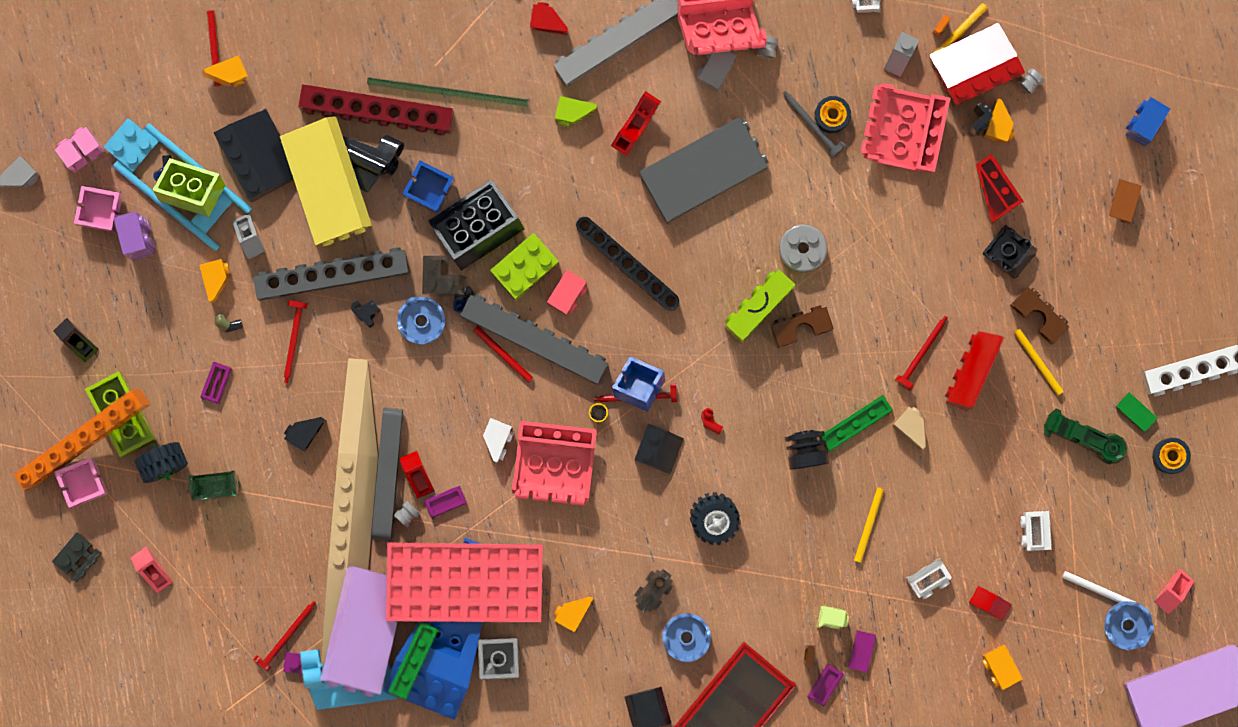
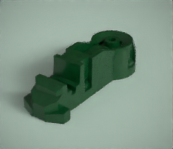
(1108, 447)

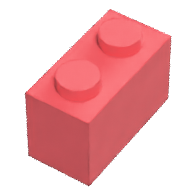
(567, 292)

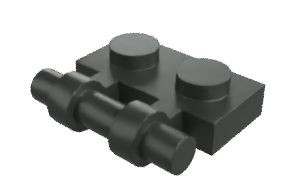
(72, 553)

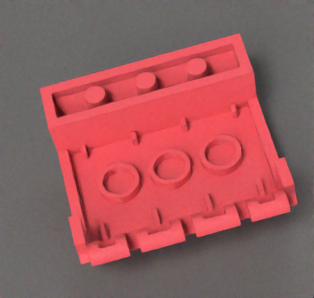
(719, 26)
(905, 128)
(554, 463)

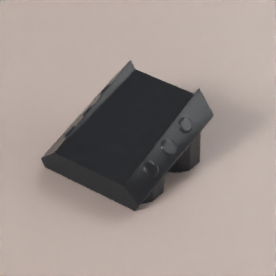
(1010, 251)
(648, 708)

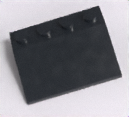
(255, 154)
(476, 225)

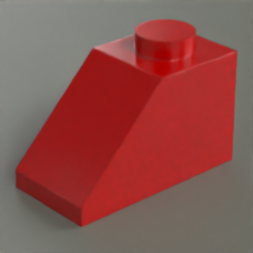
(547, 20)
(416, 474)

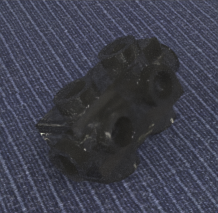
(649, 596)

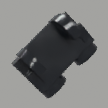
(367, 312)

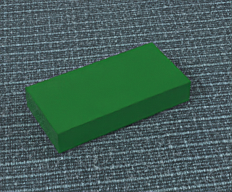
(1136, 412)

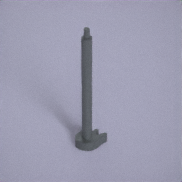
(835, 150)

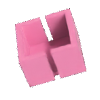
(70, 153)
(99, 209)
(82, 482)

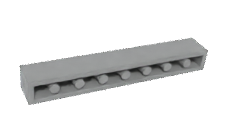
(615, 40)

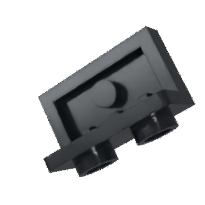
(981, 124)

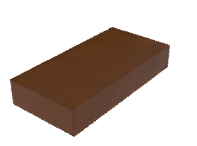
(809, 655)

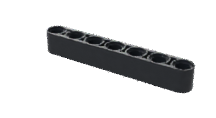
(623, 255)

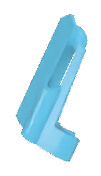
(329, 697)

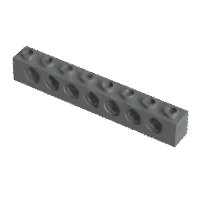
(265, 292)

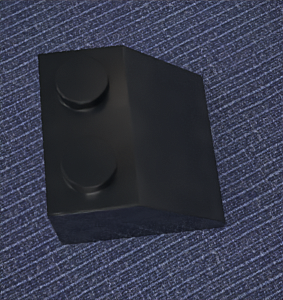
(659, 449)

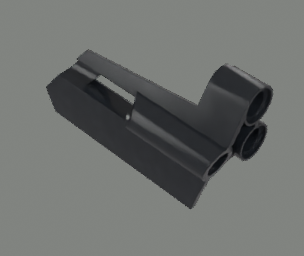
(373, 162)

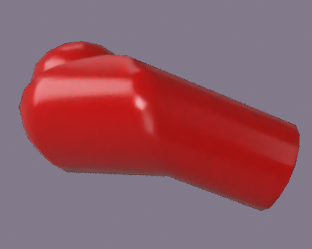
(708, 421)

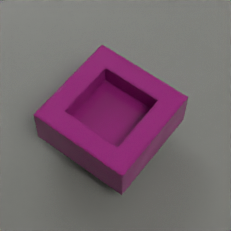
(292, 663)

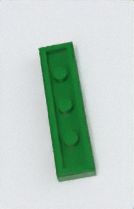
(856, 423)
(413, 661)

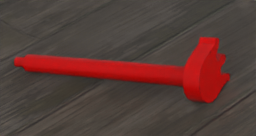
(294, 334)
(903, 380)
(661, 395)
(265, 663)

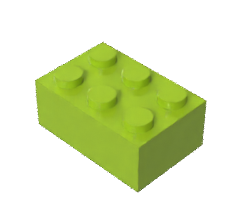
(189, 187)
(524, 266)

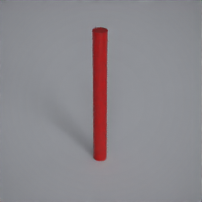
(213, 40)
(503, 354)

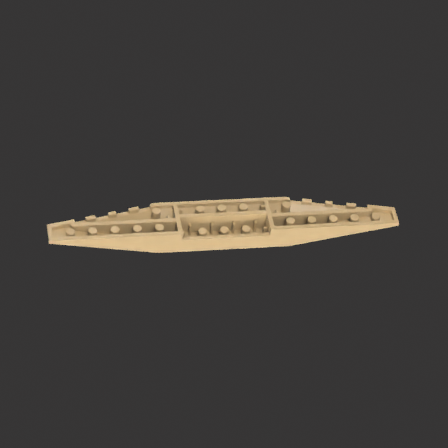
(353, 490)

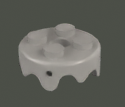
(789, 248)

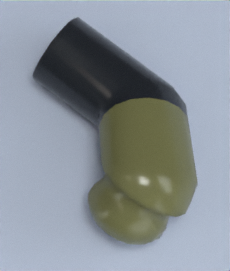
(226, 325)

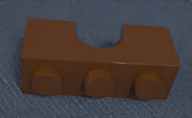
(817, 319)
(1053, 324)

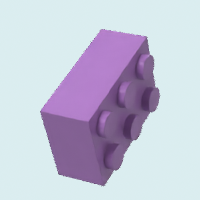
(134, 236)

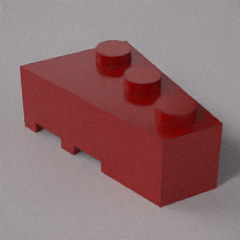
(997, 188)

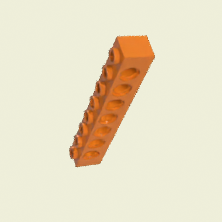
(81, 439)

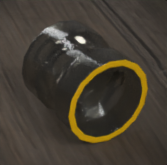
(598, 413)

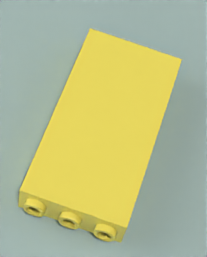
(326, 181)

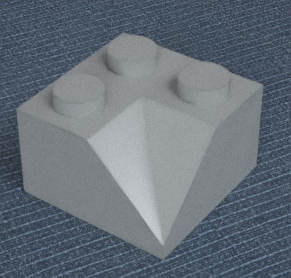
(498, 658)

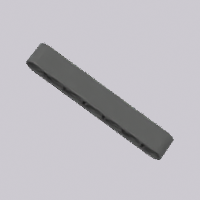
(387, 474)

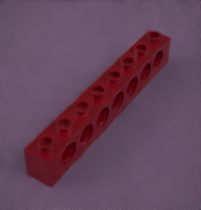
(311, 93)

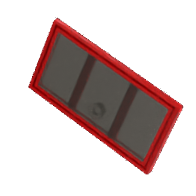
(740, 694)

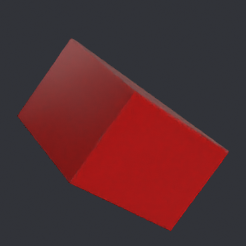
(990, 603)

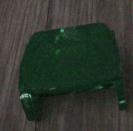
(214, 486)

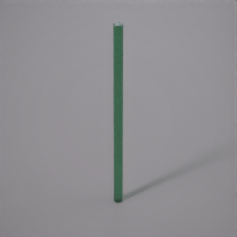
(447, 92)

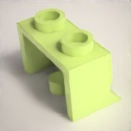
(832, 617)

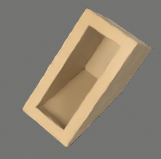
(912, 426)

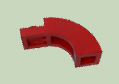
(636, 123)

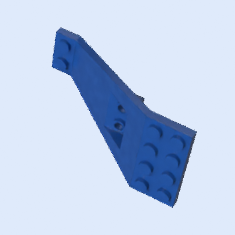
(446, 668)

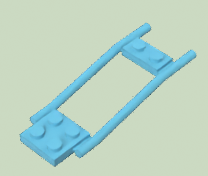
(131, 147)

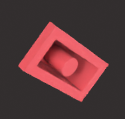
(151, 569)

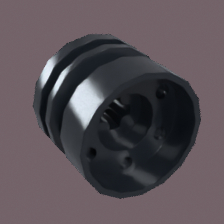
(807, 449)

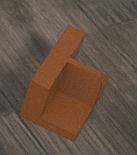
(1125, 201)

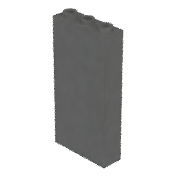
(704, 169)

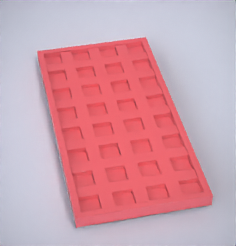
(464, 582)

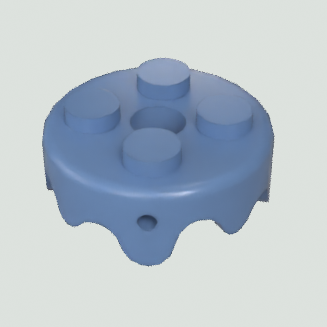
(411, 311)
(1141, 630)
(700, 637)

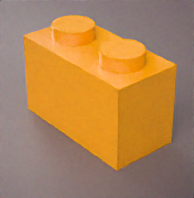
(1002, 667)

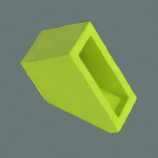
(572, 111)

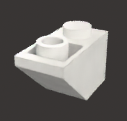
(496, 437)

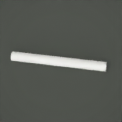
(1093, 587)

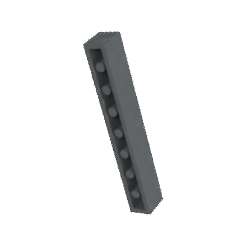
(533, 339)

